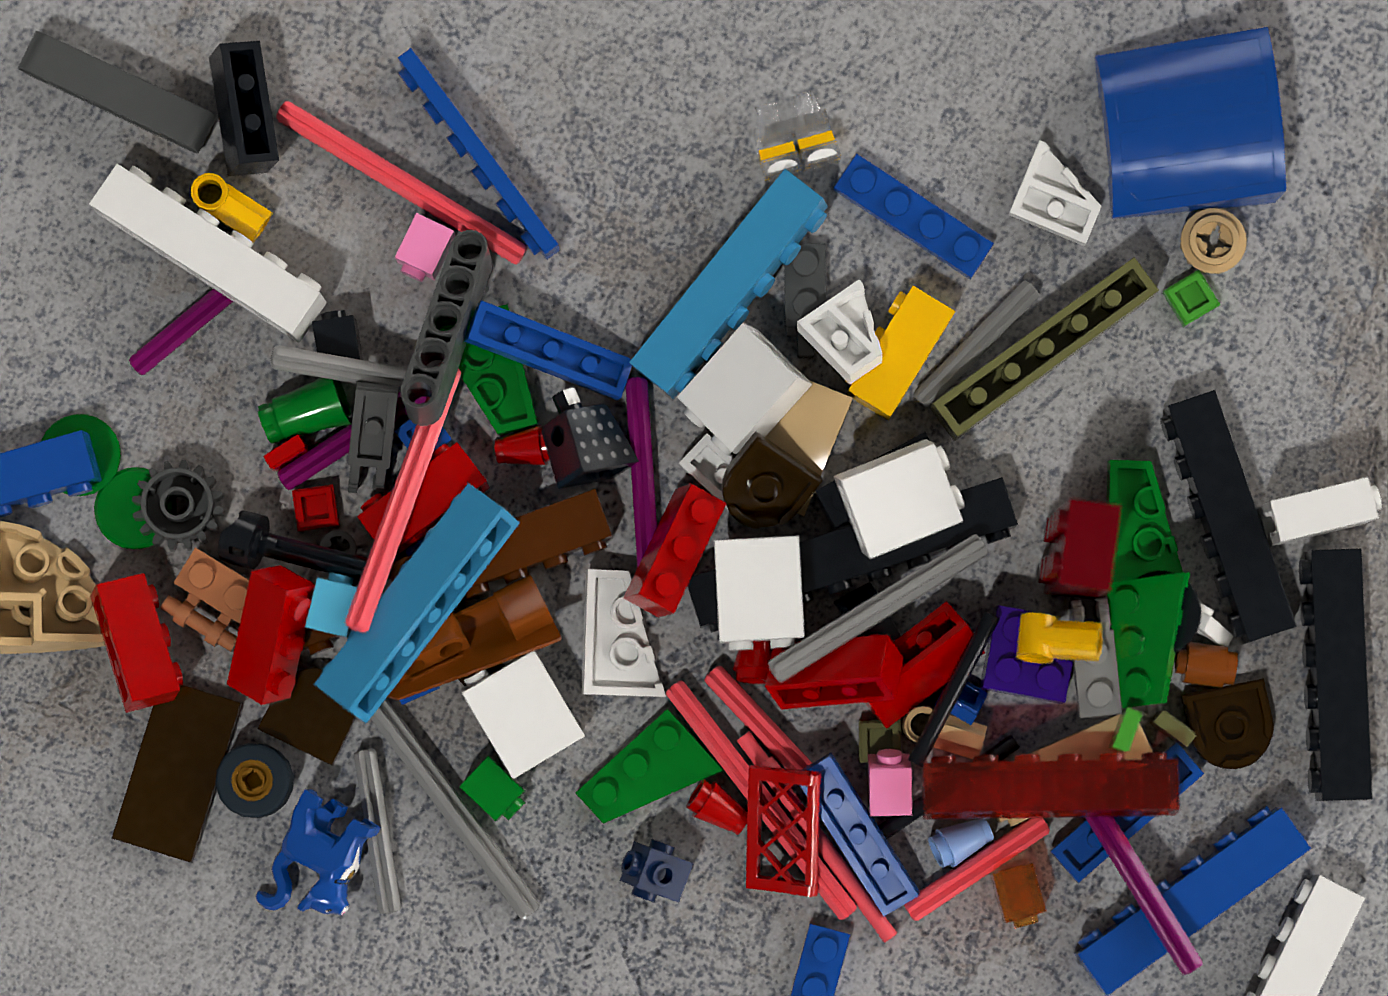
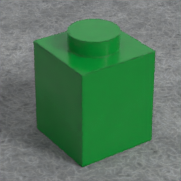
(494, 790)

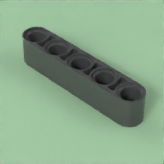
(117, 92)
(449, 344)

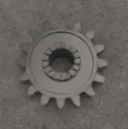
(178, 483)

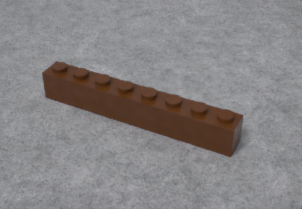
(540, 538)

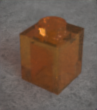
(1018, 894)

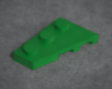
(498, 387)
(1143, 530)
(1145, 629)
(647, 769)

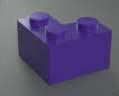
(1012, 676)

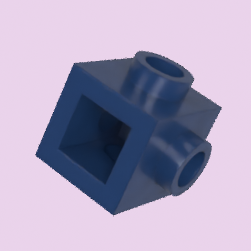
(655, 871)

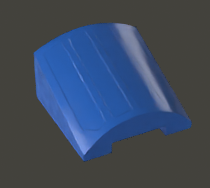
(1192, 125)

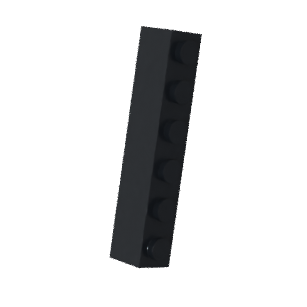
(1228, 517)
(1337, 675)

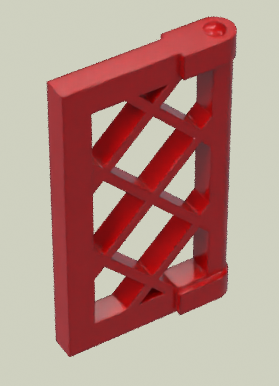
(755, 846)

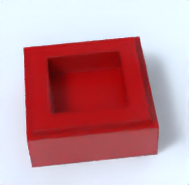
(286, 453)
(315, 508)

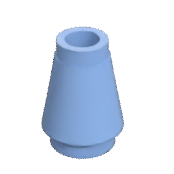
(959, 841)

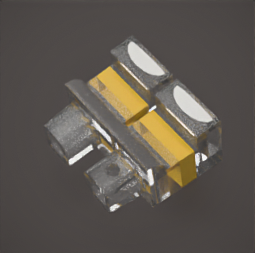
(809, 128)

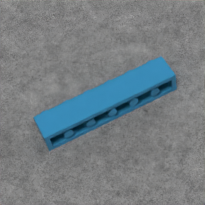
(730, 283)
(417, 602)

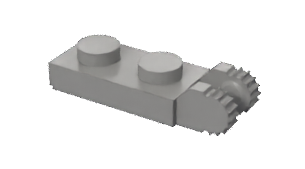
(1097, 680)

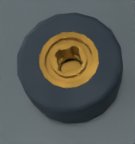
(269, 784)

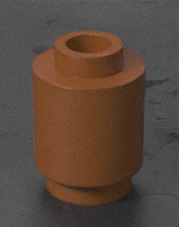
(1206, 664)

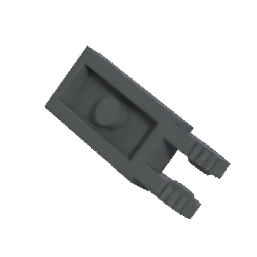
(372, 432)

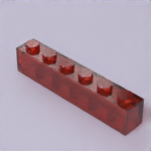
(1050, 787)

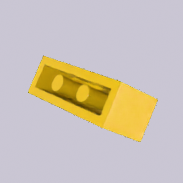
(904, 347)

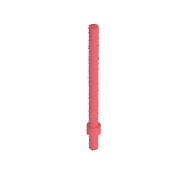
(825, 847)

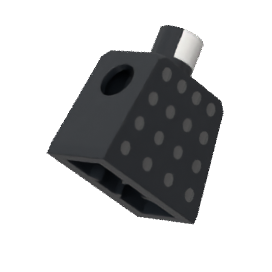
(585, 442)

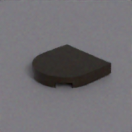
(766, 484)
(309, 719)
(1230, 723)

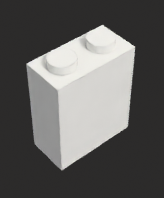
(743, 390)
(900, 497)
(1320, 511)
(759, 592)
(521, 712)

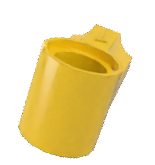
(233, 207)
(1046, 638)

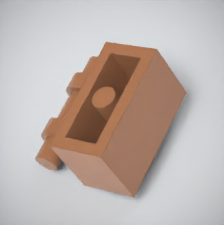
(217, 586)

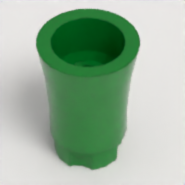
(305, 410)

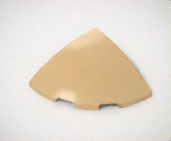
(812, 428)
(43, 595)

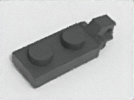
(804, 291)

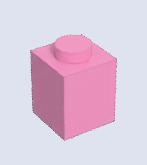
(424, 248)
(889, 783)

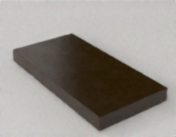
(177, 773)

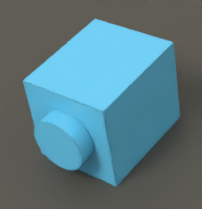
(331, 605)

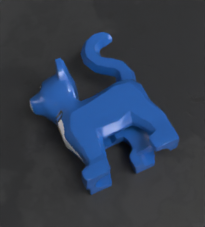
(321, 850)

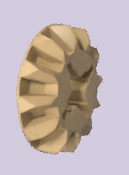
(1230, 233)

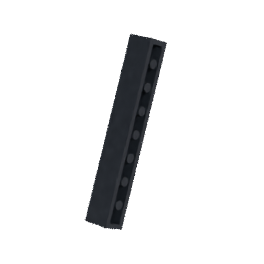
(837, 557)

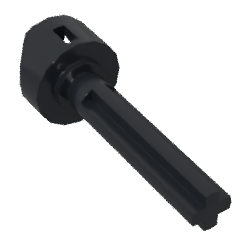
(252, 536)

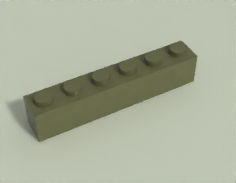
(1044, 349)

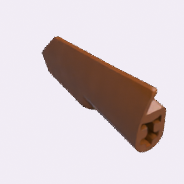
(481, 637)

